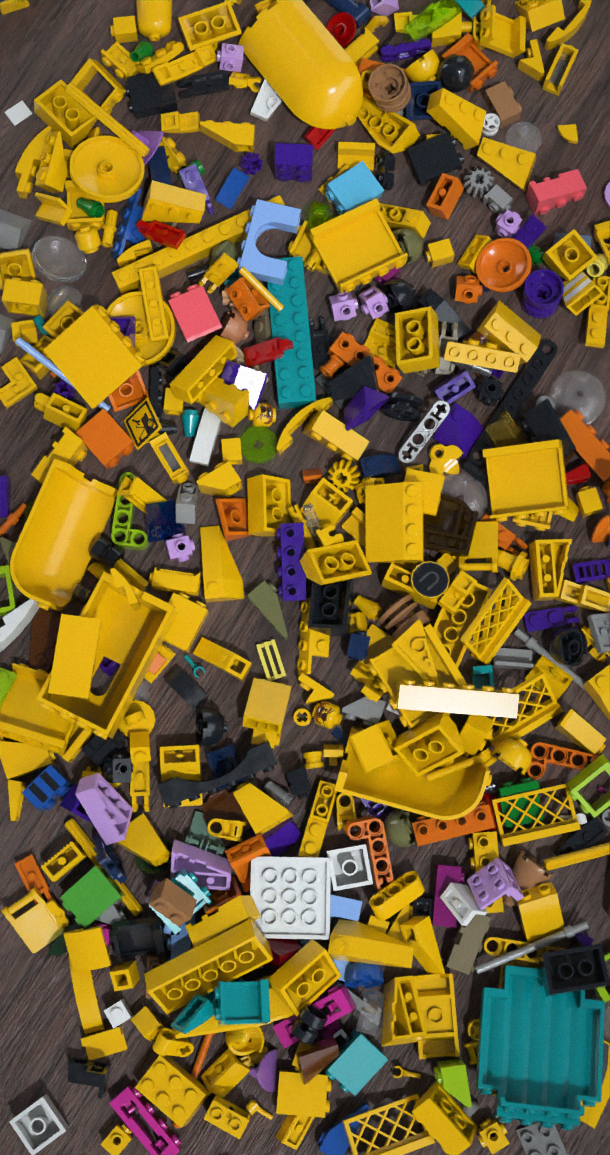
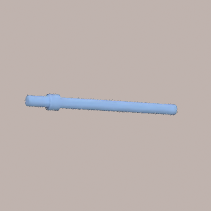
(49, 364)

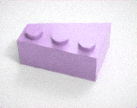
(104, 807)
(209, 868)

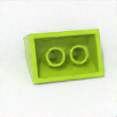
(454, 1079)

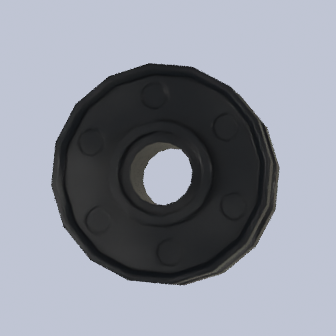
(403, 407)

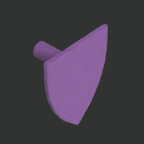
(151, 139)
(267, 1071)

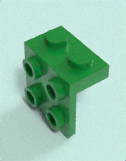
(509, 789)

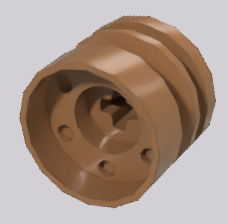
(383, 81)
(403, 616)

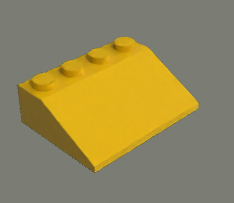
(394, 522)

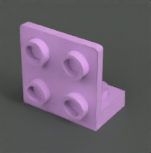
(494, 882)

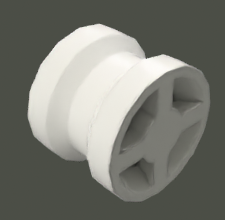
(491, 120)

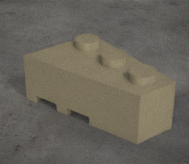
(467, 944)

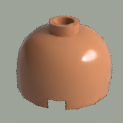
(234, 327)

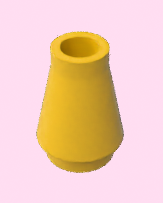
(368, 607)

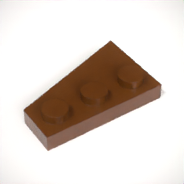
(43, 640)

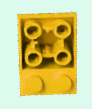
(183, 763)

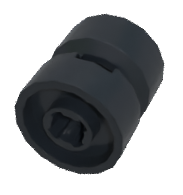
(107, 553)
(307, 1027)

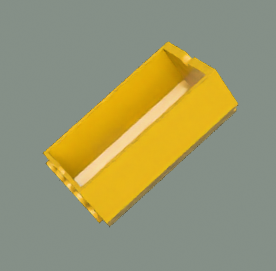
(125, 638)

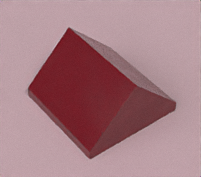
(281, 952)

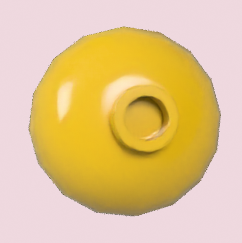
(424, 68)
(514, 754)

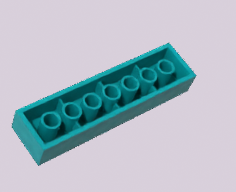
(295, 368)

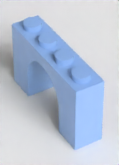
(266, 217)
(343, 908)

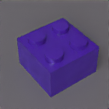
(293, 162)

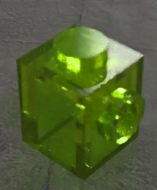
(319, 214)

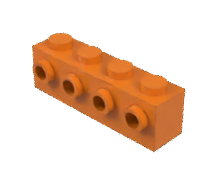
(350, 352)
(587, 444)
(436, 830)

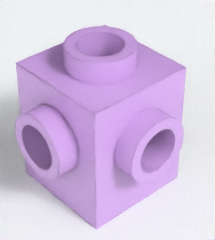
(230, 57)
(508, 224)
(373, 302)
(343, 306)
(173, 551)

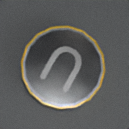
(429, 580)

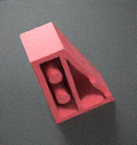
(555, 192)

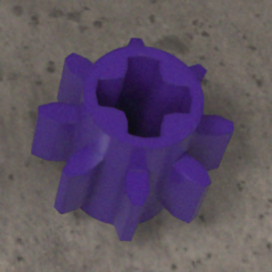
(251, 163)
(64, 385)

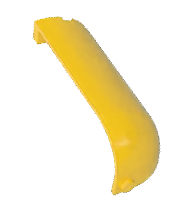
(304, 65)
(60, 535)
(401, 788)

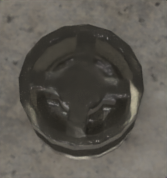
(82, 593)

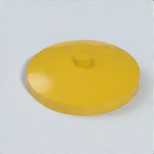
(106, 169)
(133, 306)

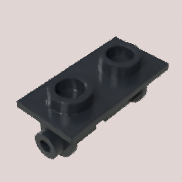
(385, 162)

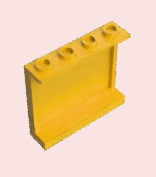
(357, 246)
(95, 355)
(527, 480)
(393, 668)
(27, 721)

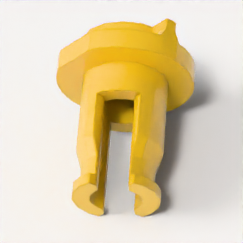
(512, 563)

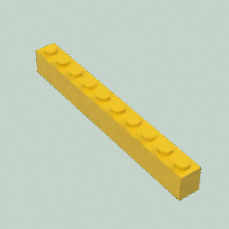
(190, 250)

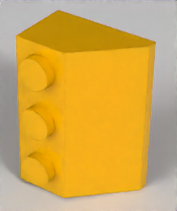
(209, 26)
(64, 114)
(510, 332)
(267, 504)
(335, 563)
(430, 744)
(304, 977)
(445, 1120)

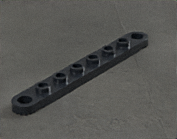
(517, 395)

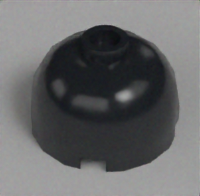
(455, 73)
(399, 295)
(568, 646)
(210, 726)

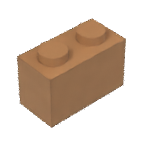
(502, 103)
(172, 902)

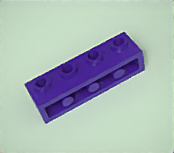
(291, 552)

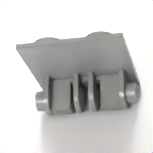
(541, 1140)

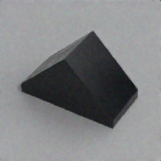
(170, 362)

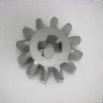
(479, 176)

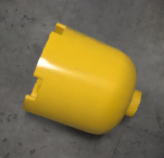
(154, 18)

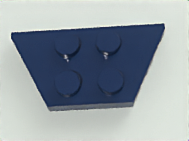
(108, 859)

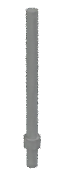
(531, 643)
(567, 932)

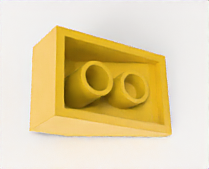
(599, 689)

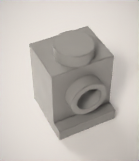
(498, 200)

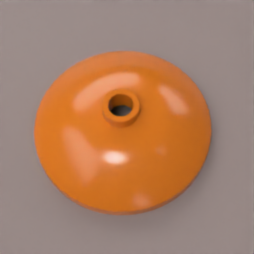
(500, 255)

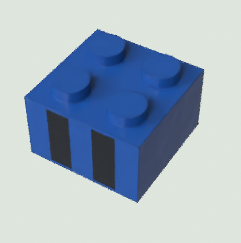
(47, 788)

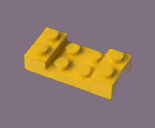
(439, 1015)

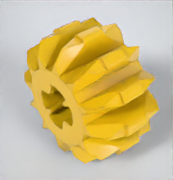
(347, 470)

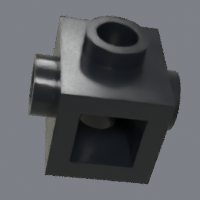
(490, 397)
(118, 769)

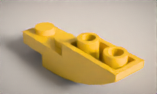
(29, 162)
(597, 315)
(318, 820)

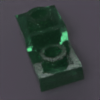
(59, 945)

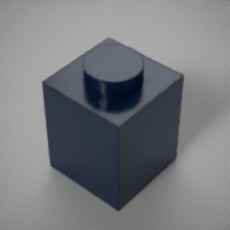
(358, 646)

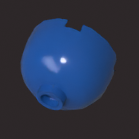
(363, 975)

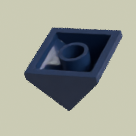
(419, 99)

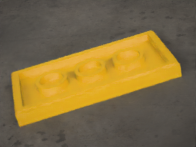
(75, 656)

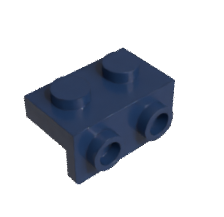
(223, 761)

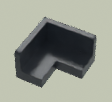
(89, 1073)

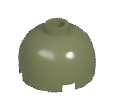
(410, 243)
(399, 828)

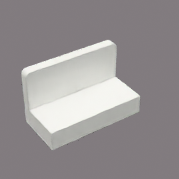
(461, 903)

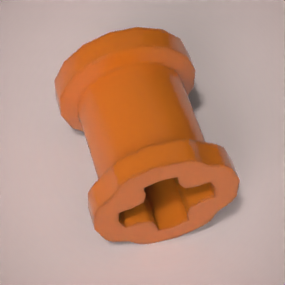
(331, 367)

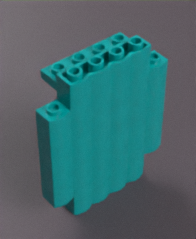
(539, 1051)

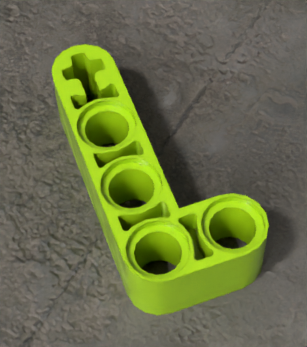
(126, 528)

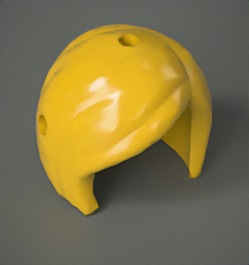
(245, 1040)

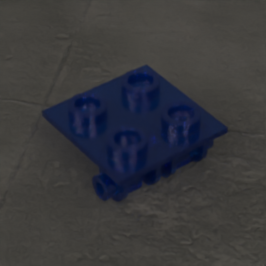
(162, 521)

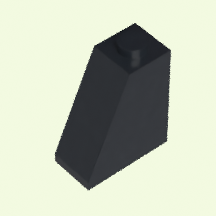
(353, 379)

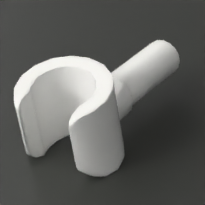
(581, 818)

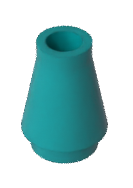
(190, 422)

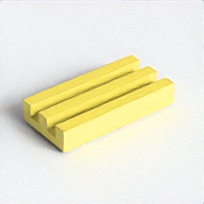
(266, 645)

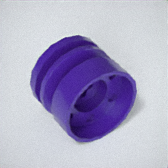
(545, 285)

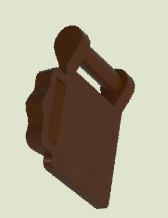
(225, 807)

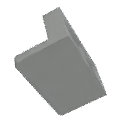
(513, 659)

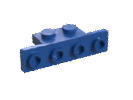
(128, 230)

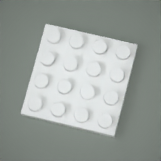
(292, 896)

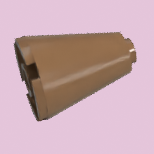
(528, 874)

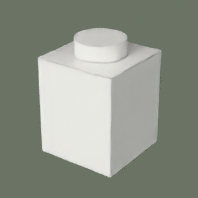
(118, 1013)

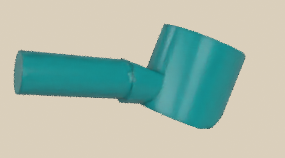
(194, 666)

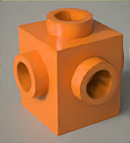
(467, 289)

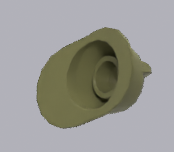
(227, 247)

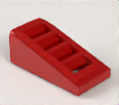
(578, 475)

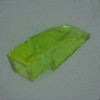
(432, 18)

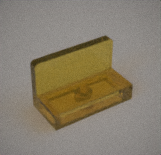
(505, 431)

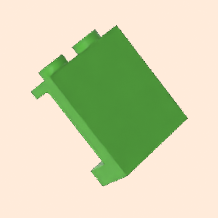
(91, 896)

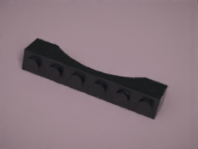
(179, 789)

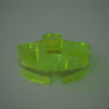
(255, 455)

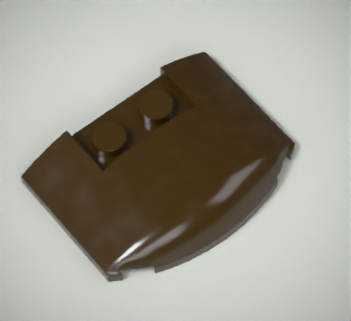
(451, 528)

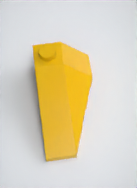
(360, 943)

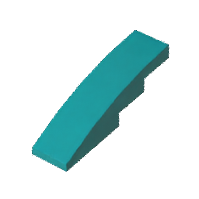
(197, 1011)

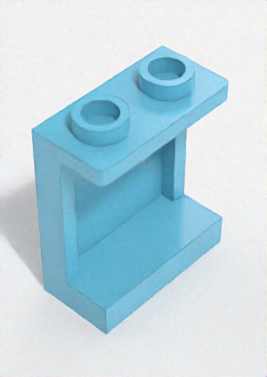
(353, 189)

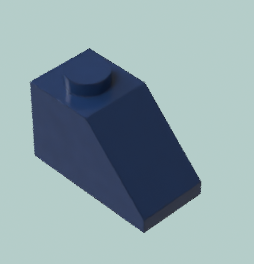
(379, 466)

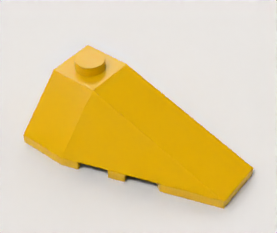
(387, 129)
(220, 571)

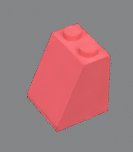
(194, 313)

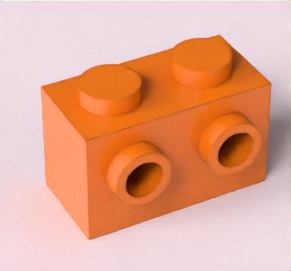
(445, 196)
(247, 299)

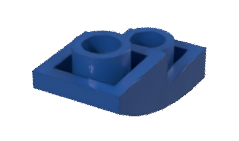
(232, 188)

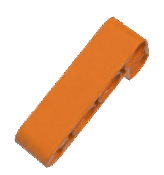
(566, 762)
(373, 854)

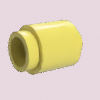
(598, 267)

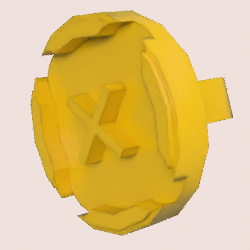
(137, 718)

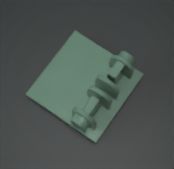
(200, 838)

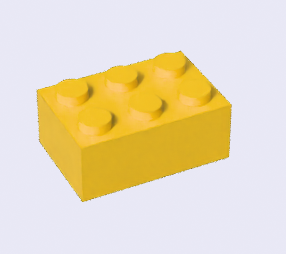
(417, 340)
(173, 1090)

